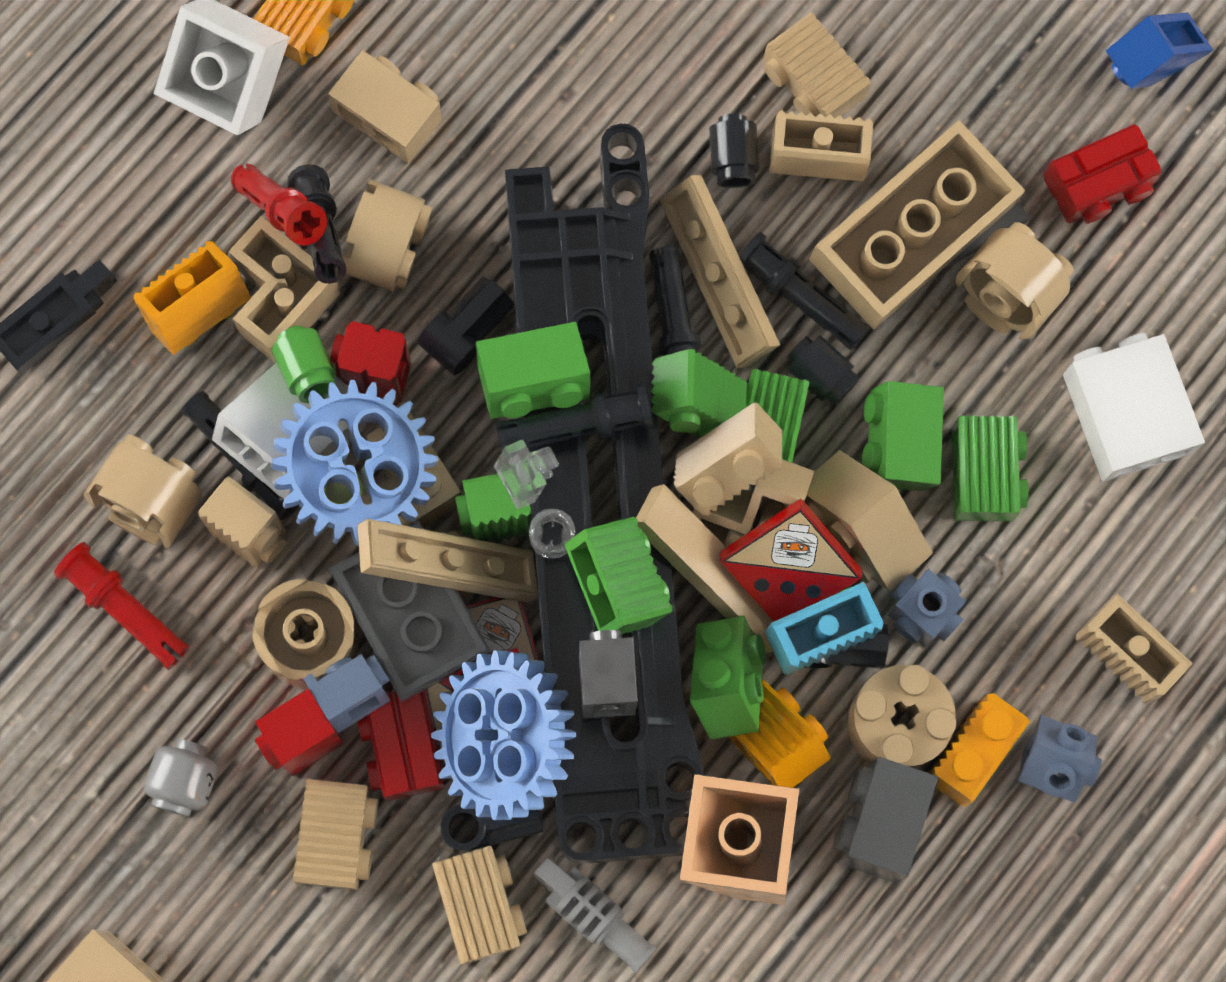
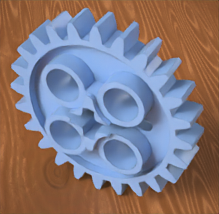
(310, 473)
(503, 735)

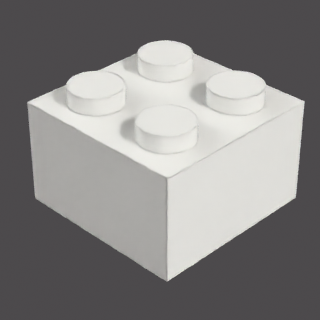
(221, 65)

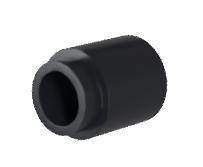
(734, 151)
(825, 369)

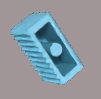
(824, 628)

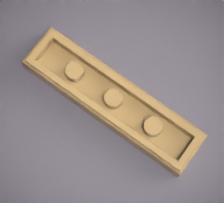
(719, 272)
(696, 556)
(446, 561)

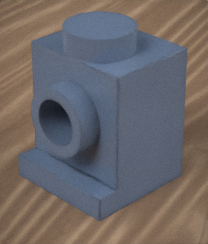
(349, 690)

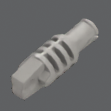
(592, 913)

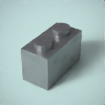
(607, 675)

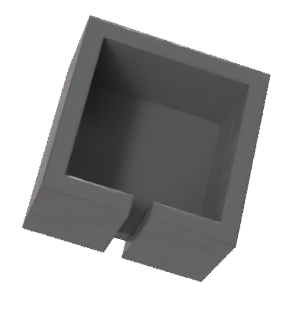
(885, 819)

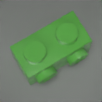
(533, 370)
(905, 434)
(727, 677)

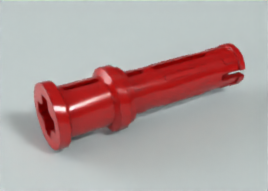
(284, 207)
(105, 590)

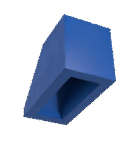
(1157, 49)

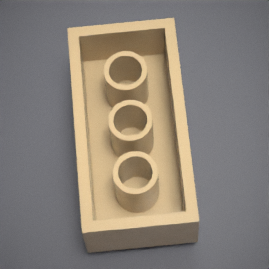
(916, 224)

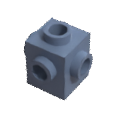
(914, 619)
(1059, 759)

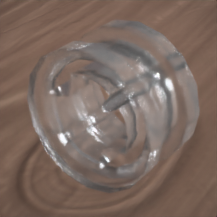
(536, 532)

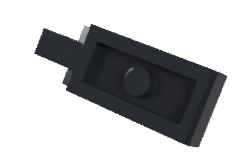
(53, 314)

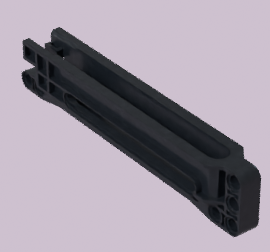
(591, 272)

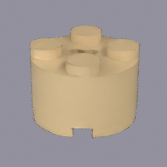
(383, 234)
(1015, 281)
(144, 491)
(287, 610)
(910, 691)

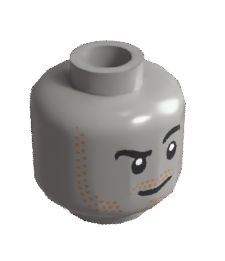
(180, 778)

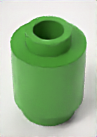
(303, 362)

